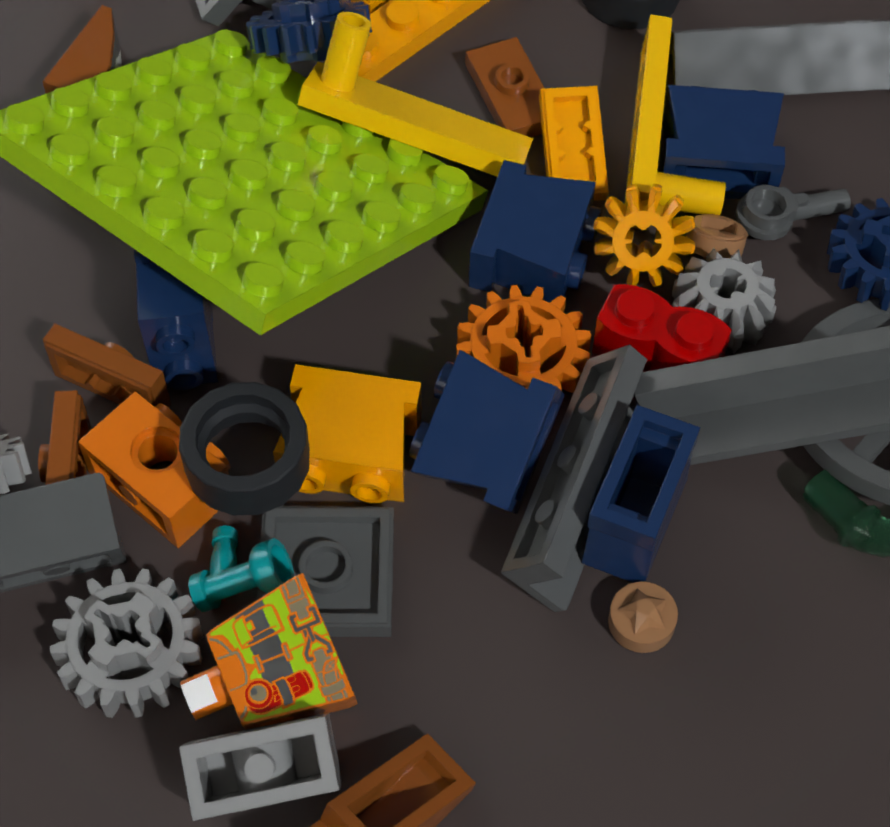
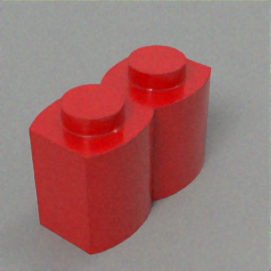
(657, 330)

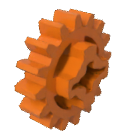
(551, 338)

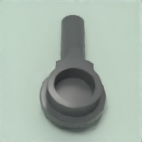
(770, 210)

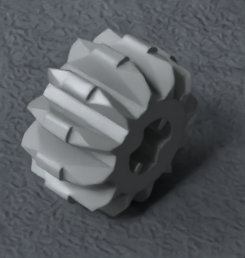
(730, 292)

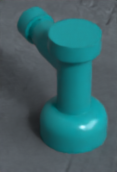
(266, 569)

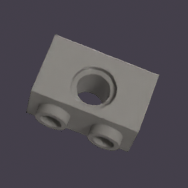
(261, 766)

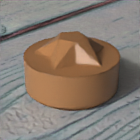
(718, 233)
(642, 617)

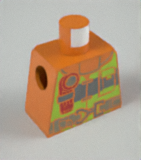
(272, 662)

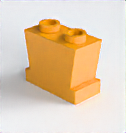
(355, 431)

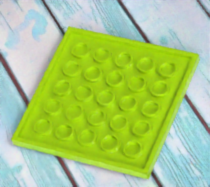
(232, 180)

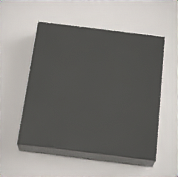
(344, 561)

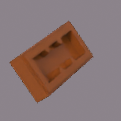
(507, 85)
(103, 368)
(63, 456)

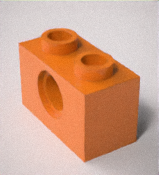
(125, 450)

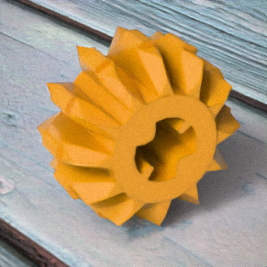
(645, 255)

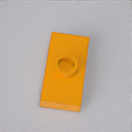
(574, 136)

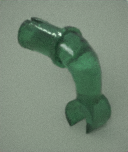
(850, 517)

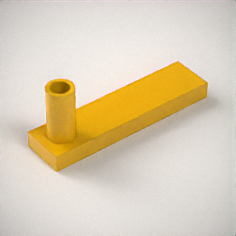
(340, 93)
(699, 194)

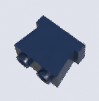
(723, 136)
(533, 233)
(175, 327)
(485, 431)
(639, 495)

